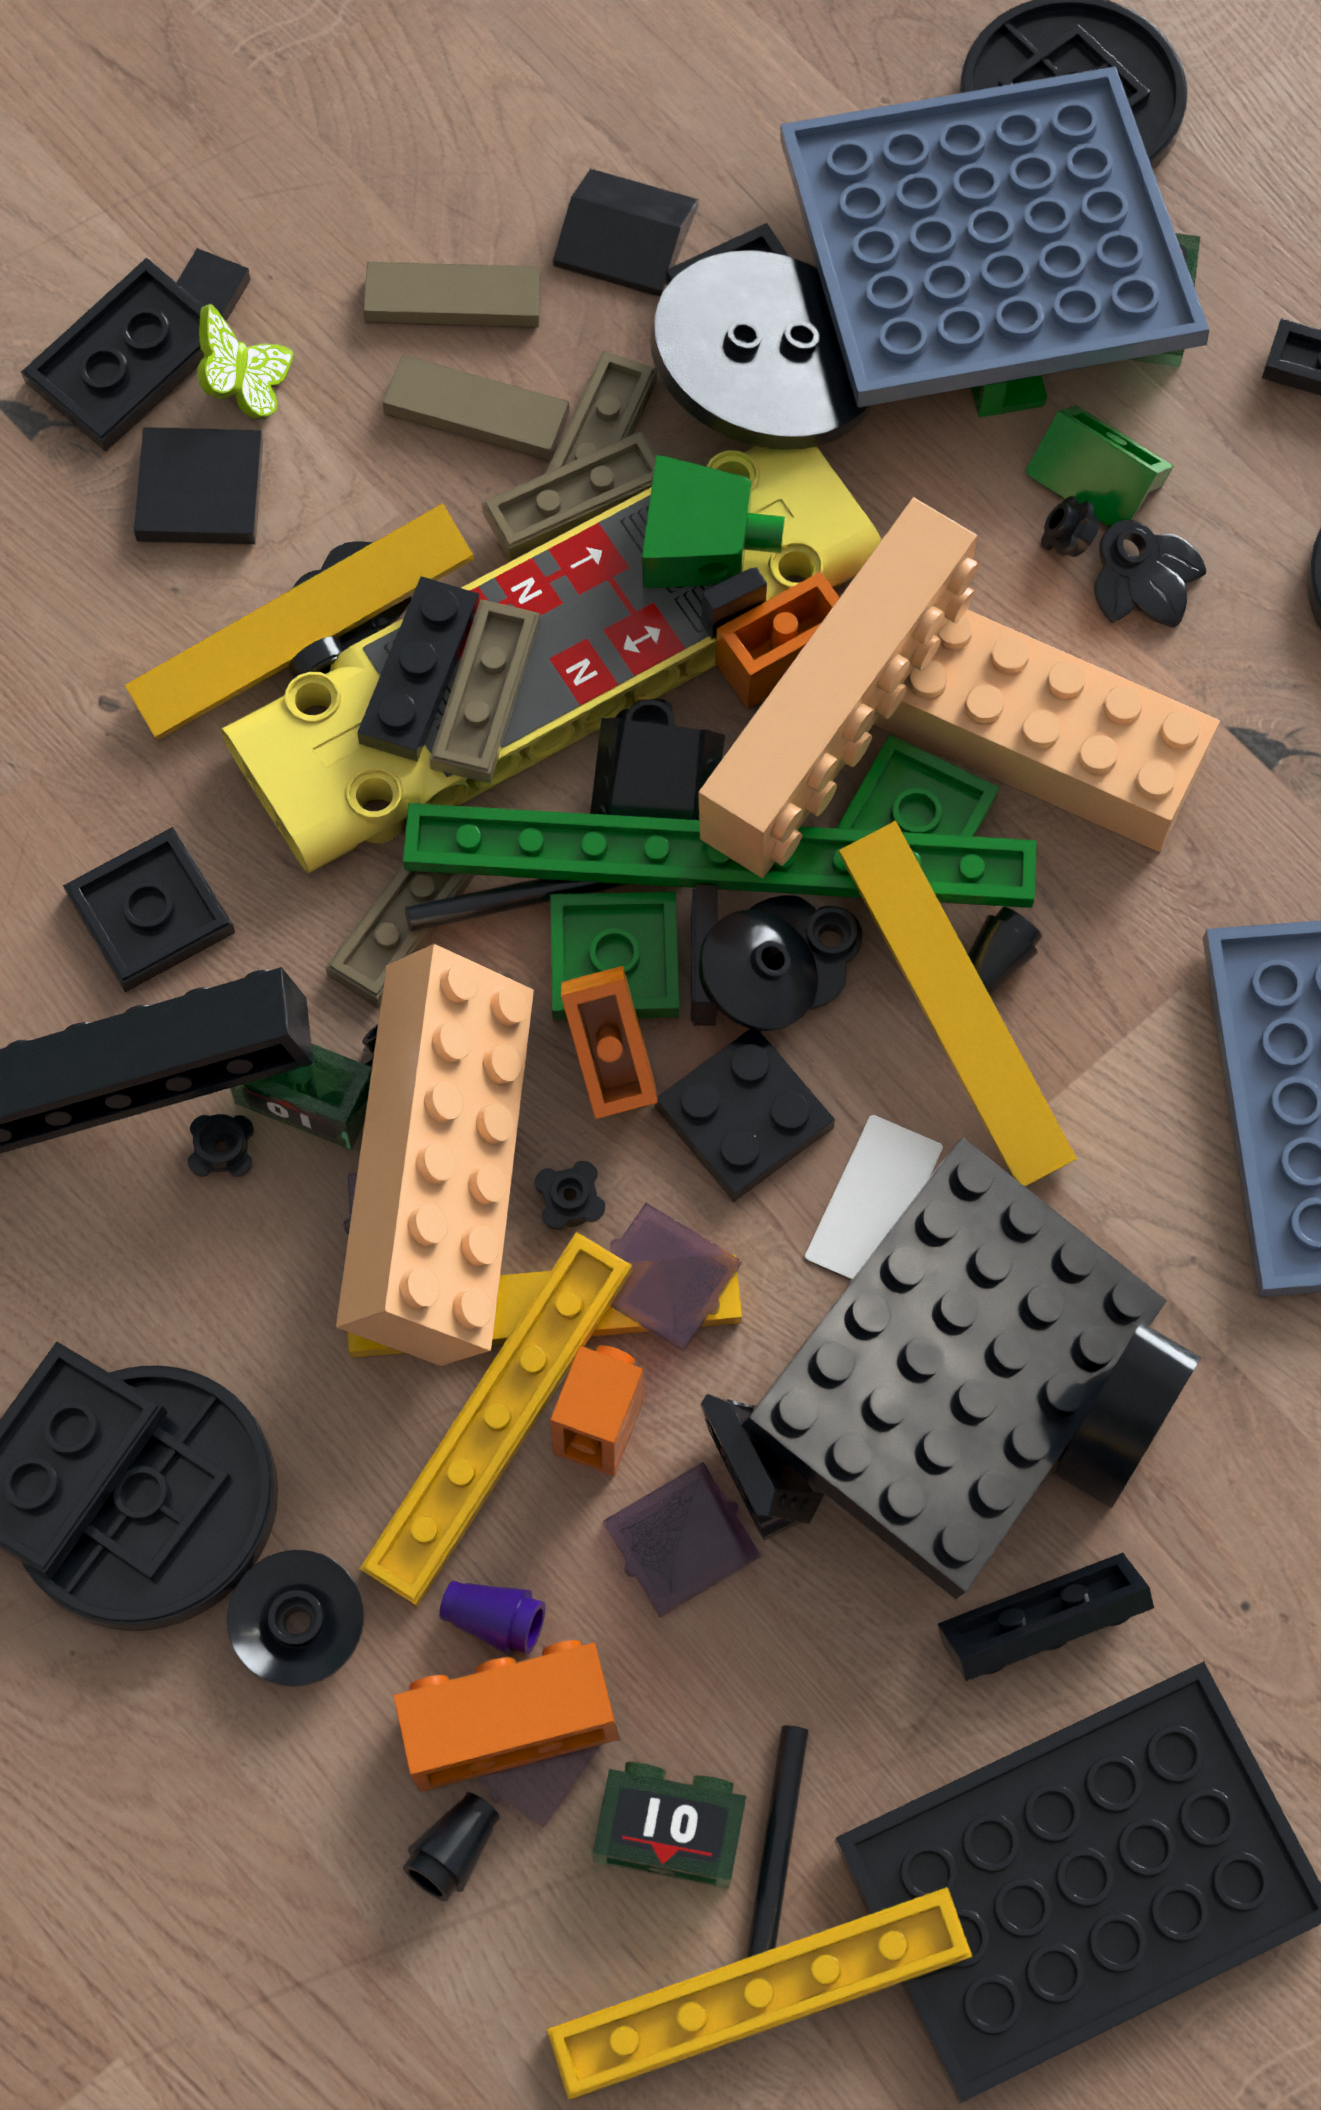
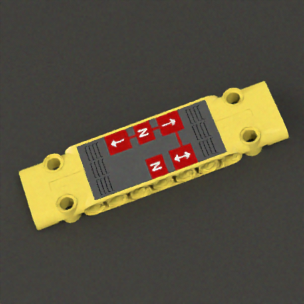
(594, 654)

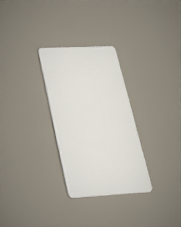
(872, 1194)

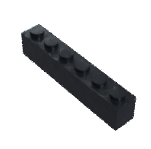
(152, 1057)

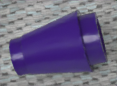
(495, 1614)

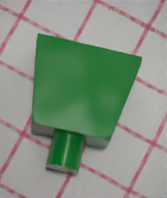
(701, 526)

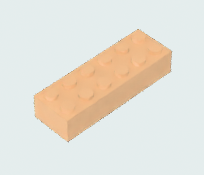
(839, 689)
(1056, 728)
(436, 1158)

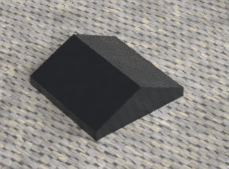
(624, 231)

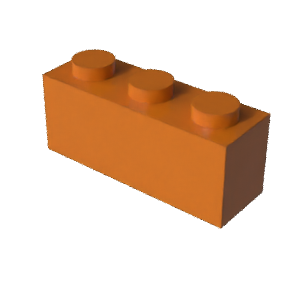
(505, 1715)

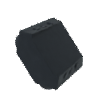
(652, 769)
(768, 1486)

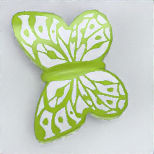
(237, 370)

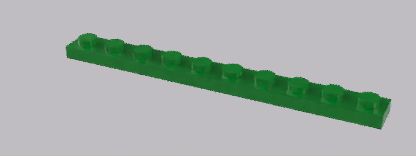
(674, 855)

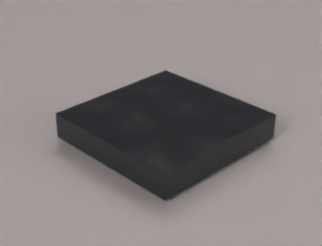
(199, 485)
(149, 909)

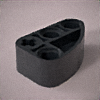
(1127, 1414)

